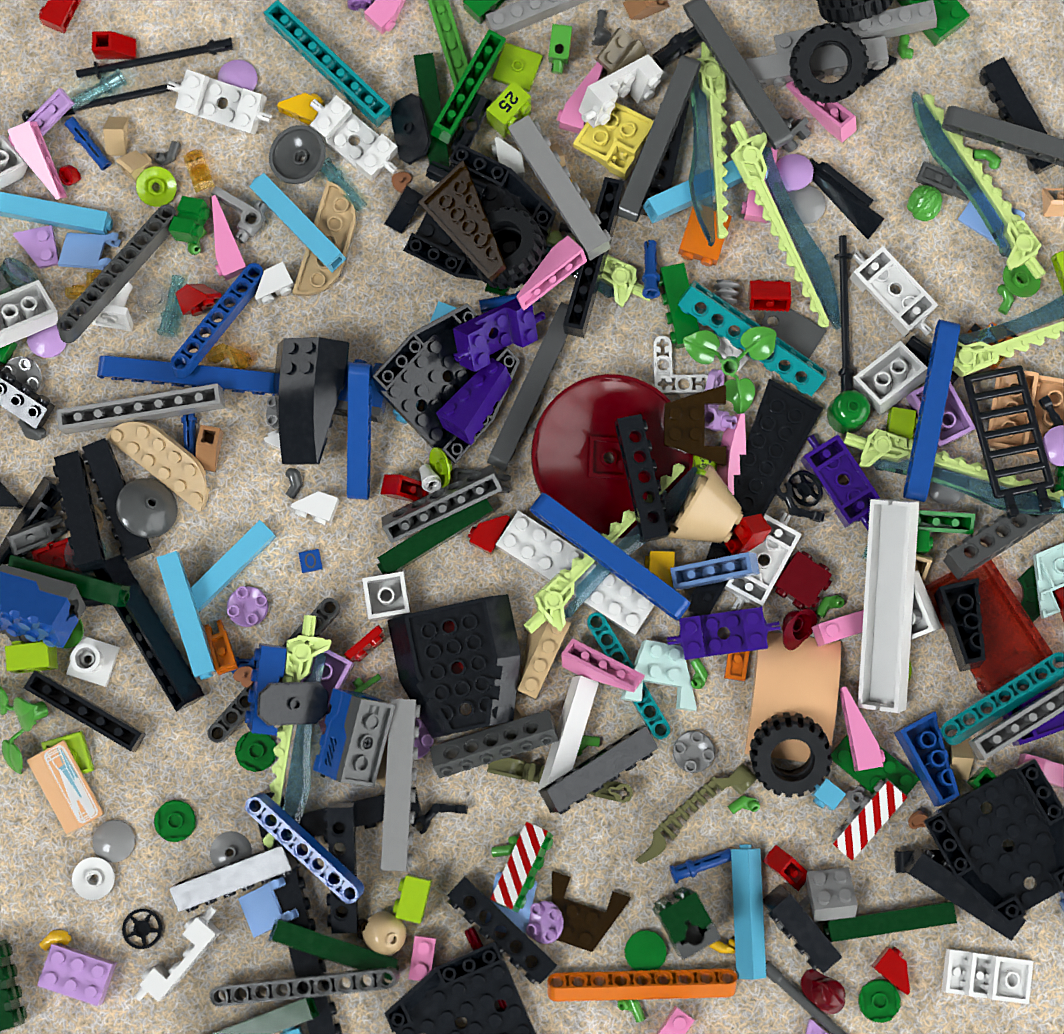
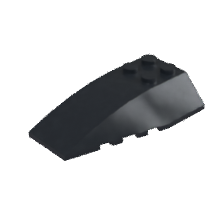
(306, 394)

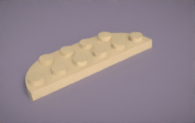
(337, 222)
(163, 459)

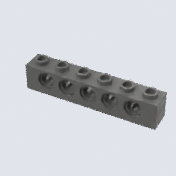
(441, 503)
(962, 565)
(494, 744)

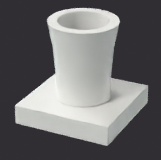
(115, 313)
(102, 662)

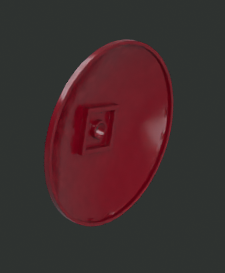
(579, 431)

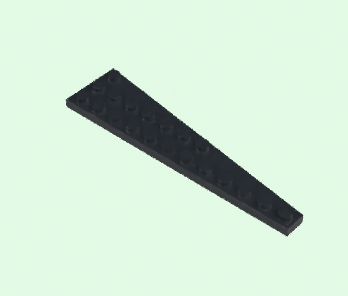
(771, 448)

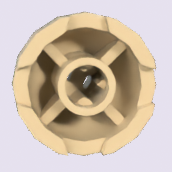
(384, 933)

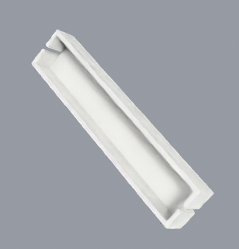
(888, 605)

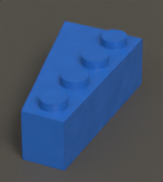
(268, 670)
(929, 759)

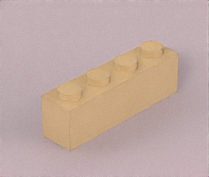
(539, 656)

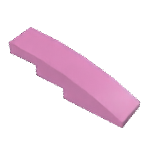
(735, 446)

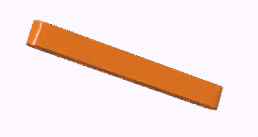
(641, 985)

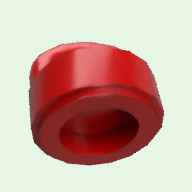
(69, 175)

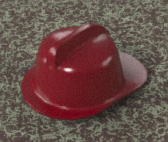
(797, 627)
(823, 991)

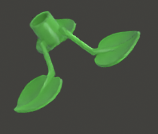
(758, 342)
(27, 715)

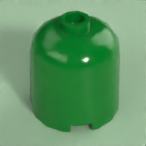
(848, 412)

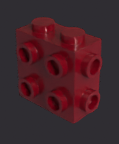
(803, 581)

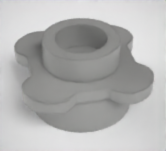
(850, 795)

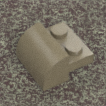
(620, 51)

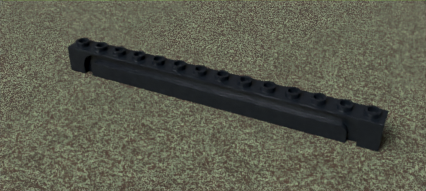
(292, 897)

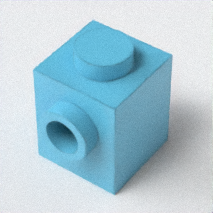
(828, 795)

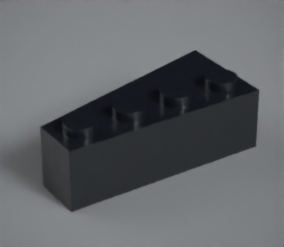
(963, 622)
(801, 928)

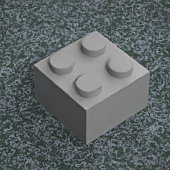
(831, 894)

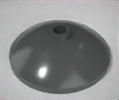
(288, 150)
(141, 517)

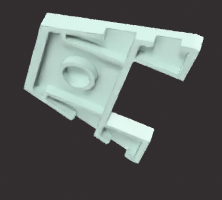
(1049, 577)
(666, 667)

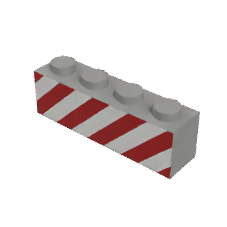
(869, 818)

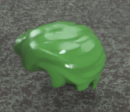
(925, 202)

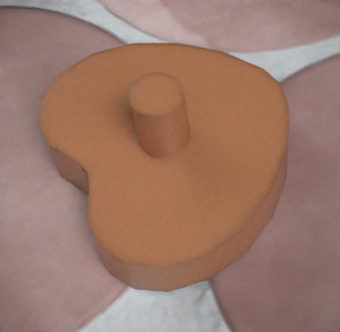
(401, 180)
(244, 676)
(916, 819)

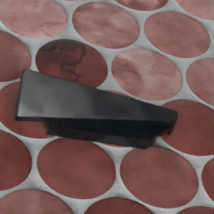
(847, 198)
(36, 510)

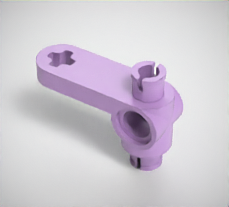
(722, 419)

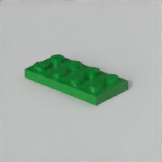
(868, 778)

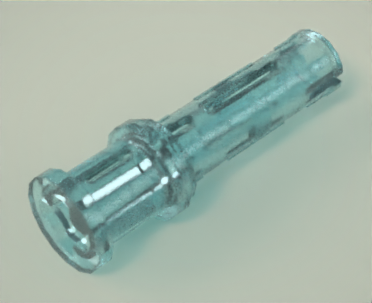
(104, 86)
(336, 177)
(170, 317)

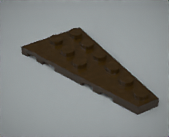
(461, 215)

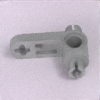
(245, 229)

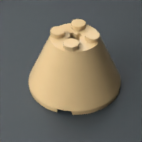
(708, 511)

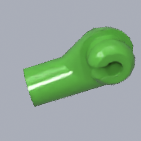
(988, 155)
(195, 249)
(505, 850)
(634, 1007)

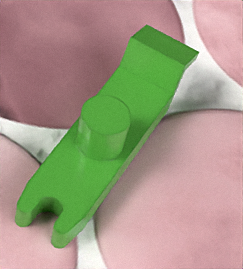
(361, 686)

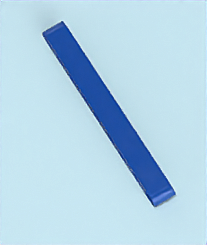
(161, 372)
(931, 410)
(610, 556)

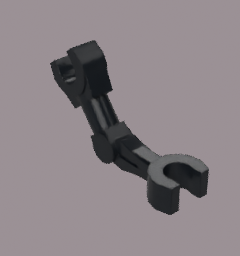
(1047, 405)
(793, 509)
(435, 809)

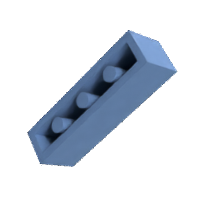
(715, 570)

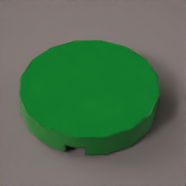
(255, 751)
(175, 821)
(645, 951)
(874, 995)

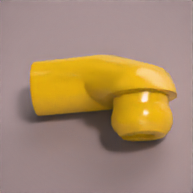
(55, 936)
(723, 948)

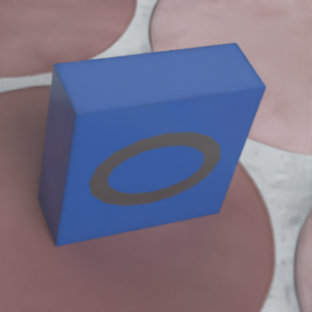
(310, 561)

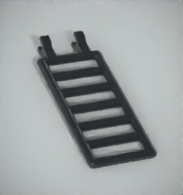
(1008, 494)

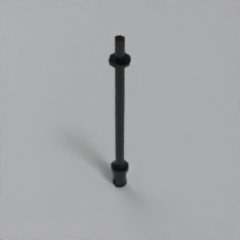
(212, 47)
(846, 373)

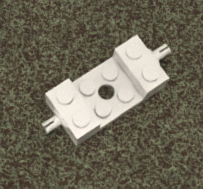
(637, 79)
(201, 95)
(336, 127)
(909, 306)
(777, 548)
(161, 982)

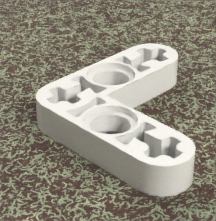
(667, 374)

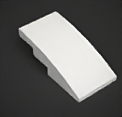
(987, 976)

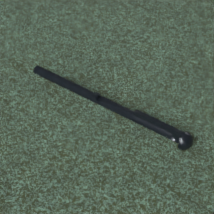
(114, 99)

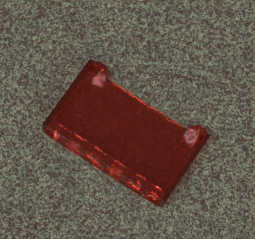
(1009, 634)

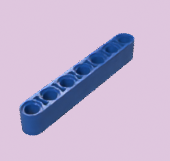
(216, 329)
(359, 430)
(315, 849)

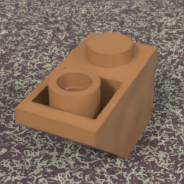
(644, 8)
(209, 446)

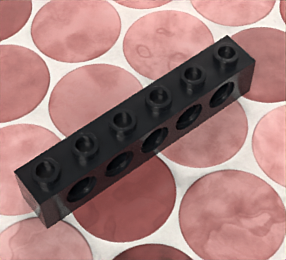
(667, 167)
(647, 530)
(343, 813)
(544, 964)

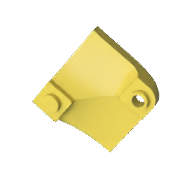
(616, 142)

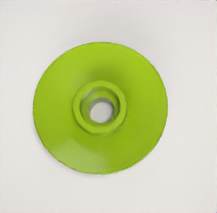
(163, 178)
(441, 465)

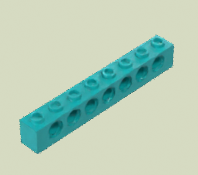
(327, 63)
(731, 316)

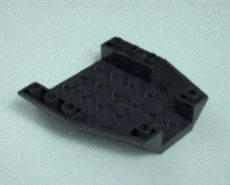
(503, 190)
(417, 374)
(485, 646)
(972, 841)
(466, 989)

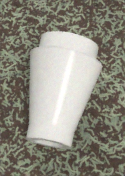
(430, 480)

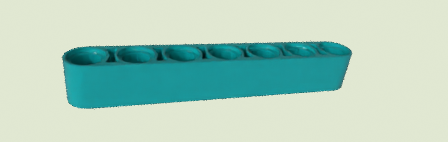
(616, 647)
(1001, 708)

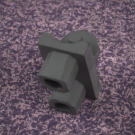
(797, 128)

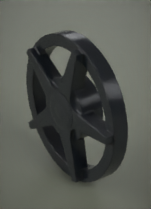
(805, 488)
(142, 928)

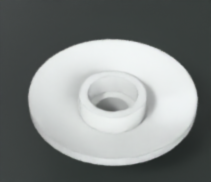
(82, 878)

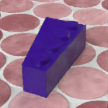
(475, 401)

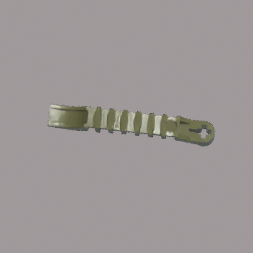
(529, 771)
(740, 780)

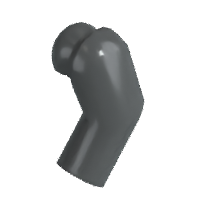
(168, 157)
(32, 433)
(295, 481)

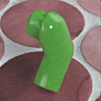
(903, 49)
(1008, 299)
(829, 602)
(700, 674)
(588, 741)
(744, 802)

